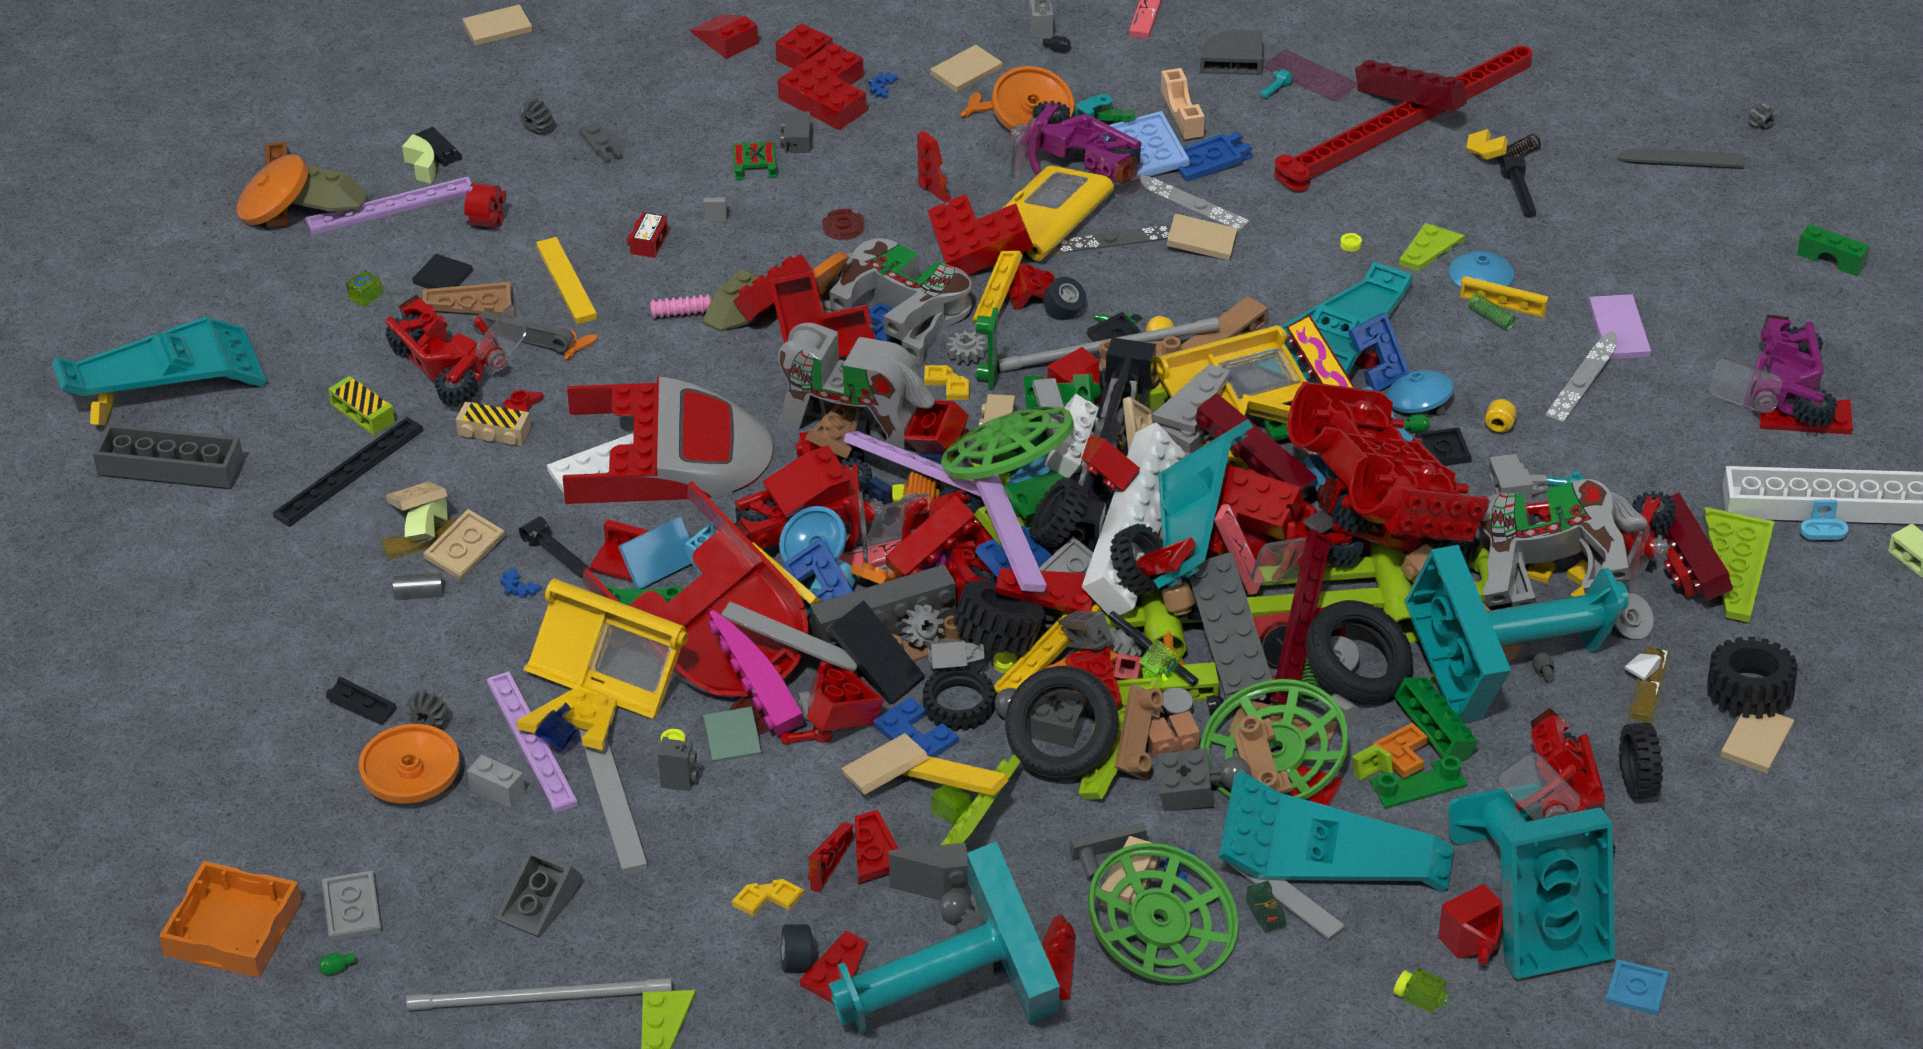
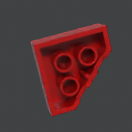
(841, 699)

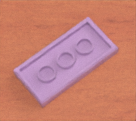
(1620, 316)

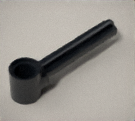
(1514, 169)
(538, 533)

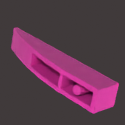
(758, 677)

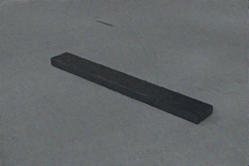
(347, 472)

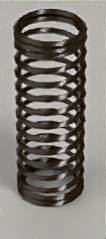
(1530, 144)

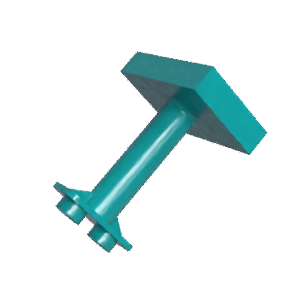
(1467, 640)
(1552, 880)
(1004, 937)

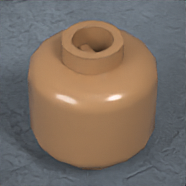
(1179, 598)

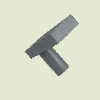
(1088, 846)

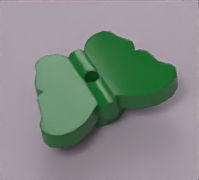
(1117, 115)

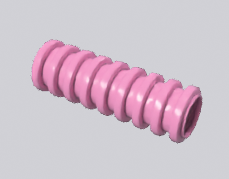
(680, 306)

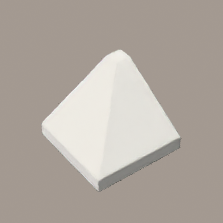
(1643, 665)

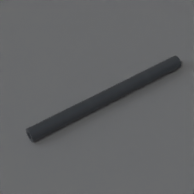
(1146, 643)

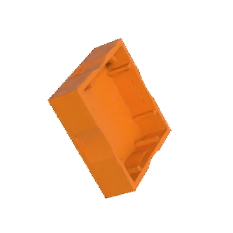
(230, 919)

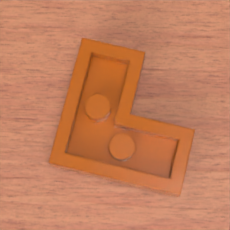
(872, 573)
(1401, 747)

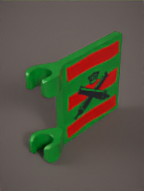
(754, 156)

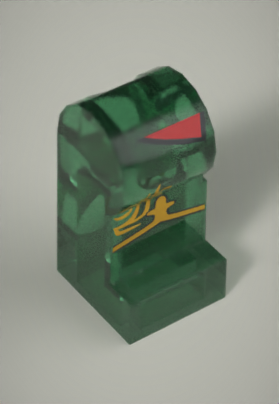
(1265, 907)

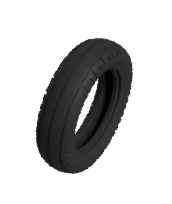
(1339, 677)
(1096, 748)

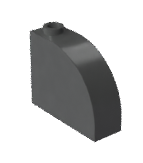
(1233, 53)

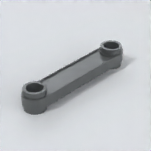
(536, 333)

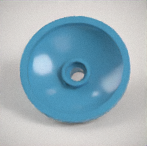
(1481, 266)
(1420, 391)
(810, 526)

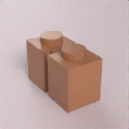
(1182, 737)

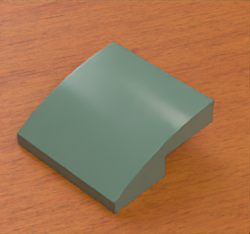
(732, 734)

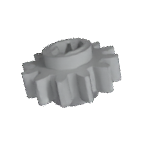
(966, 347)
(926, 617)
(1123, 643)

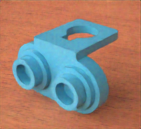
(1826, 526)

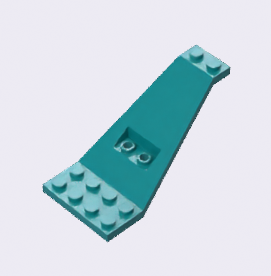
(1374, 295)
(176, 355)
(1190, 499)
(1304, 840)

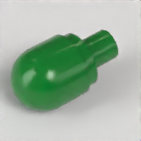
(1417, 423)
(335, 963)

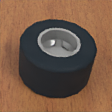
(1064, 298)
(796, 948)

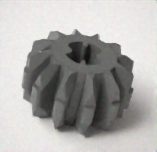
(536, 115)
(426, 709)

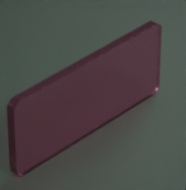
(1311, 75)

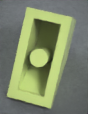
(1908, 547)

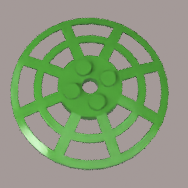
(1004, 435)
(1286, 734)
(1169, 906)

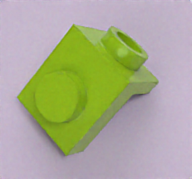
(1371, 761)

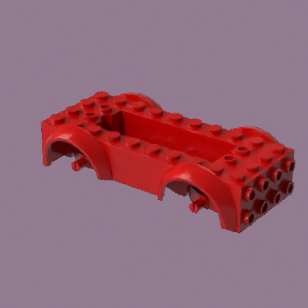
(1385, 475)

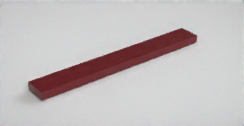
(1302, 610)

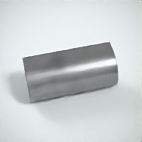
(418, 586)

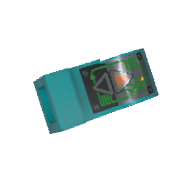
(1094, 105)

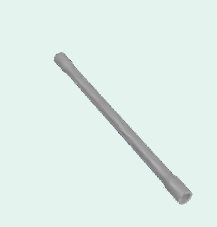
(1199, 326)
(431, 1001)

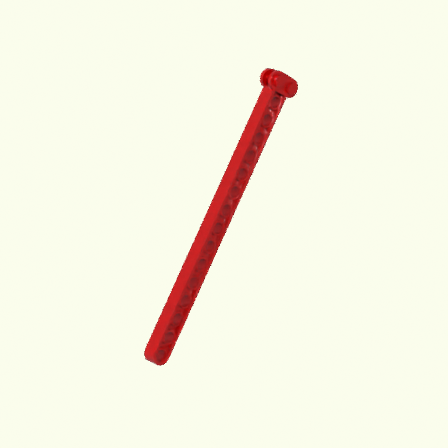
(1297, 170)

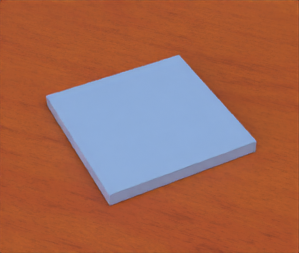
(1159, 144)

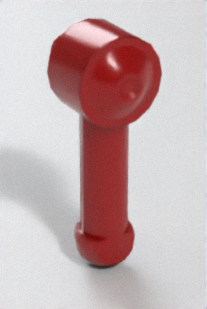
(818, 735)

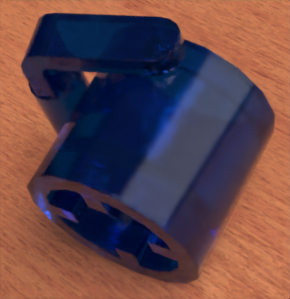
(556, 729)

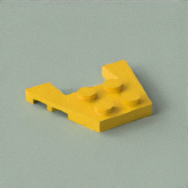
(588, 713)

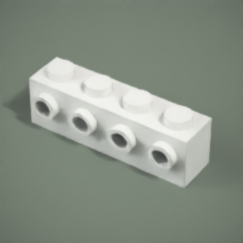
(1067, 456)

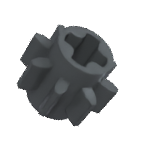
(1761, 115)

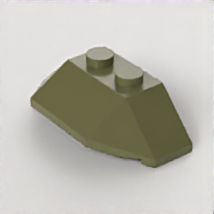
(330, 191)
(722, 311)

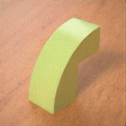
(420, 153)
(421, 519)

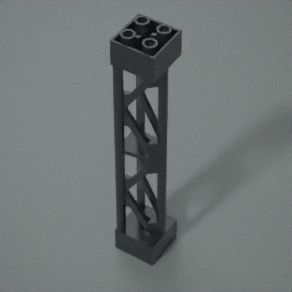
(1130, 370)

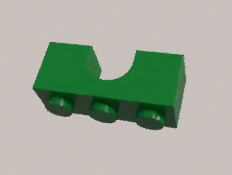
(1849, 253)

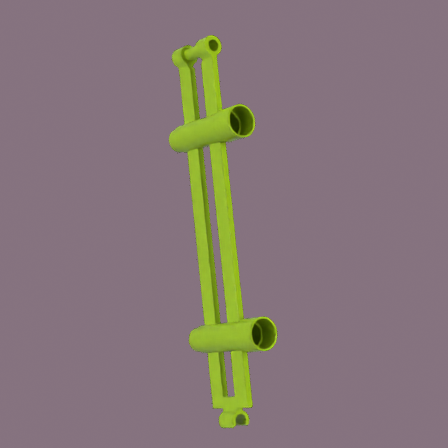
(1383, 564)

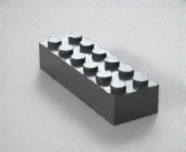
(168, 455)
(889, 601)
(1229, 624)

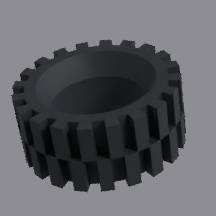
(997, 619)
(1751, 694)

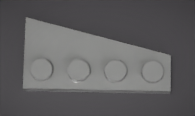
(1182, 407)

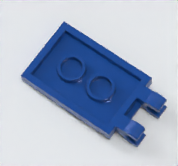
(1214, 155)

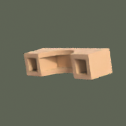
(1175, 92)

